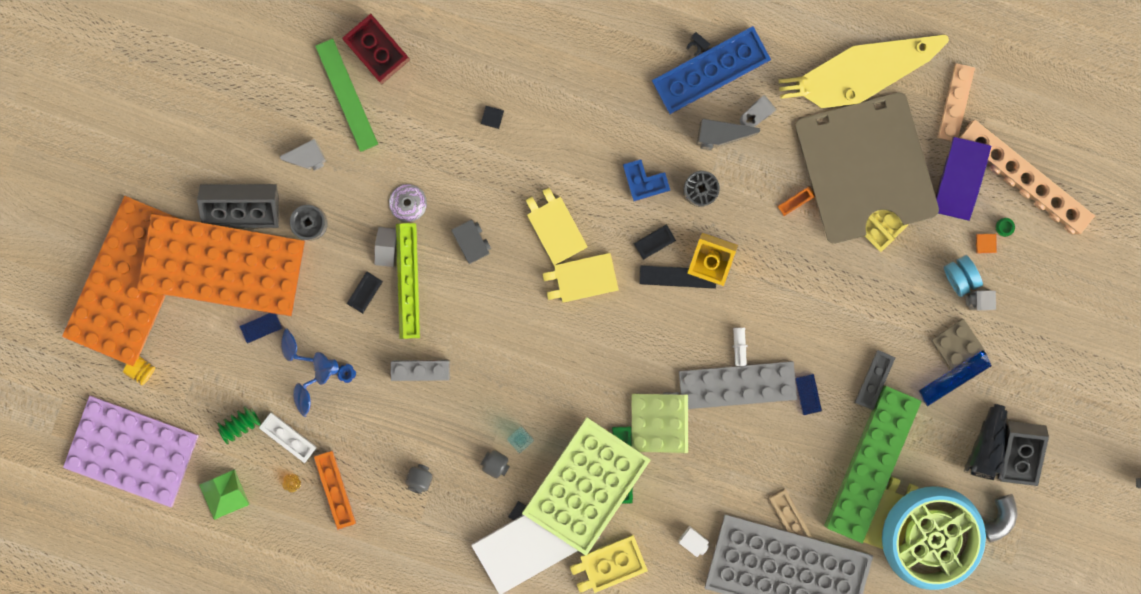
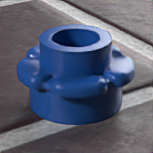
(341, 373)

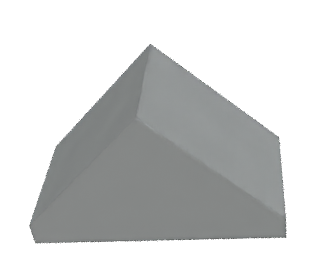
(385, 247)

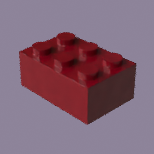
(376, 48)

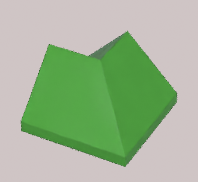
(224, 494)

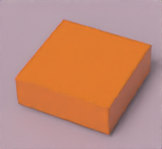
(986, 243)

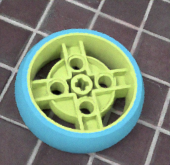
(963, 519)

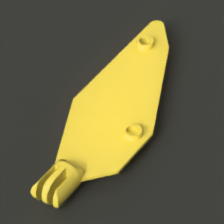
(863, 71)

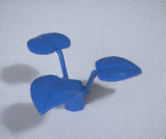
(322, 366)

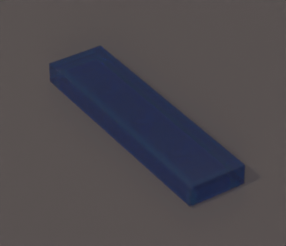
(955, 378)

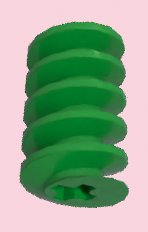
(236, 425)

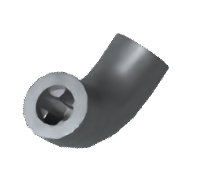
(1005, 520)

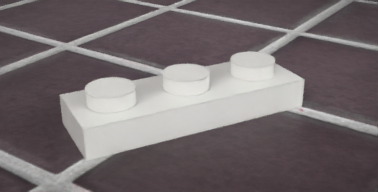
(288, 437)

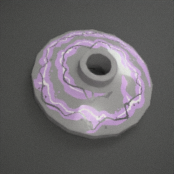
(416, 208)

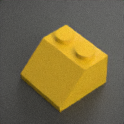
(712, 259)

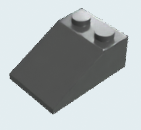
(717, 133)
(1024, 452)

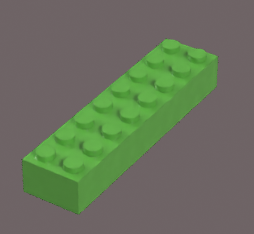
(872, 464)

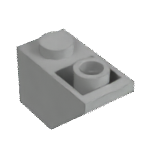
(981, 300)

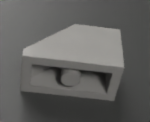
(306, 156)

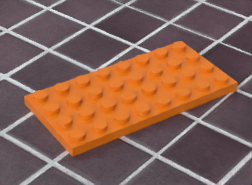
(221, 265)
(110, 310)

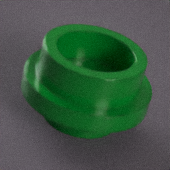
(1005, 227)

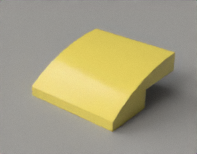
(883, 228)

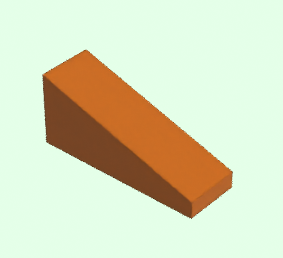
(796, 201)

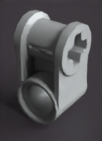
(759, 111)

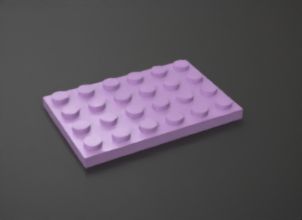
(130, 451)

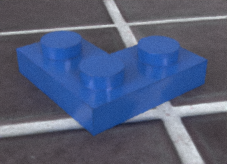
(643, 186)

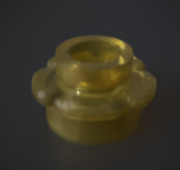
(296, 483)

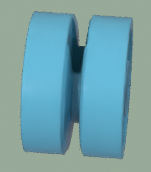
(963, 276)

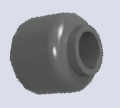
(495, 464)
(418, 479)

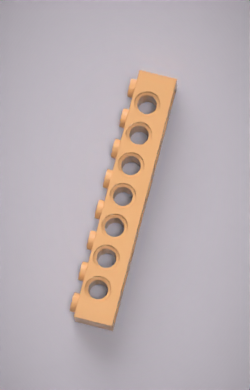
(1081, 215)

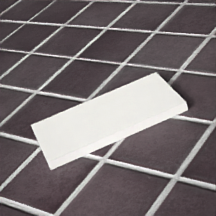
(519, 552)

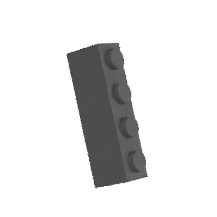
(239, 205)

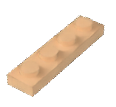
(956, 102)

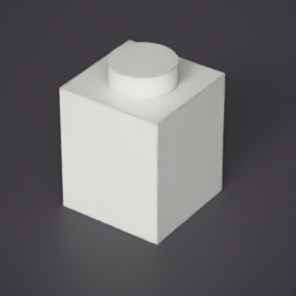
(694, 542)

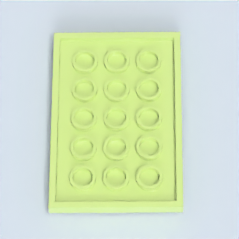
(586, 486)

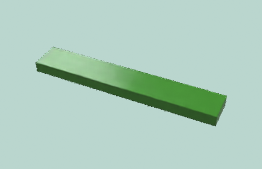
(347, 95)

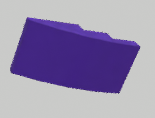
(962, 178)

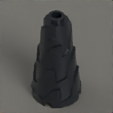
(989, 448)

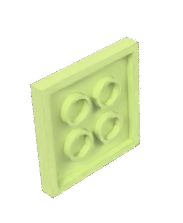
(660, 423)

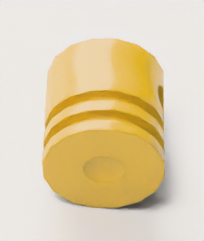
(140, 371)

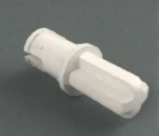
(739, 346)

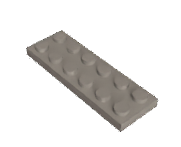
(738, 385)

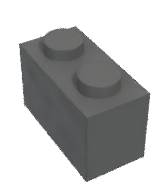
(471, 242)

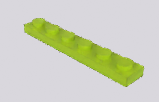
(407, 280)

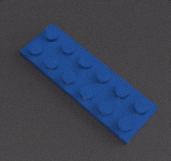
(711, 70)

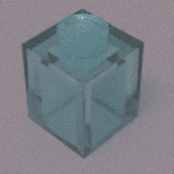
(520, 439)

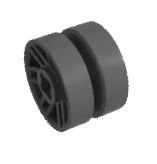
(710, 186)
(303, 214)

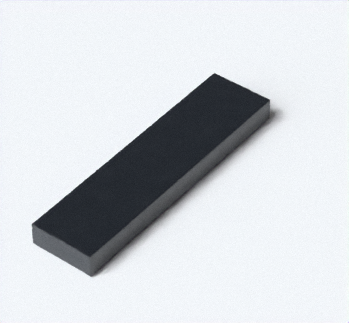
(671, 277)

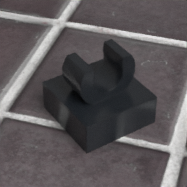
(698, 41)

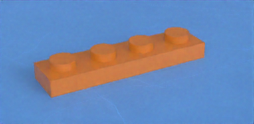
(335, 490)

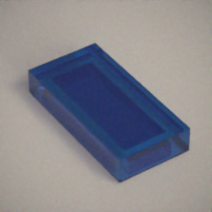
(261, 327)
(808, 394)

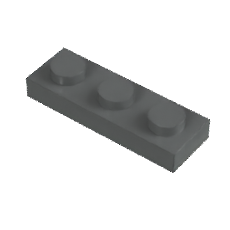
(874, 380)

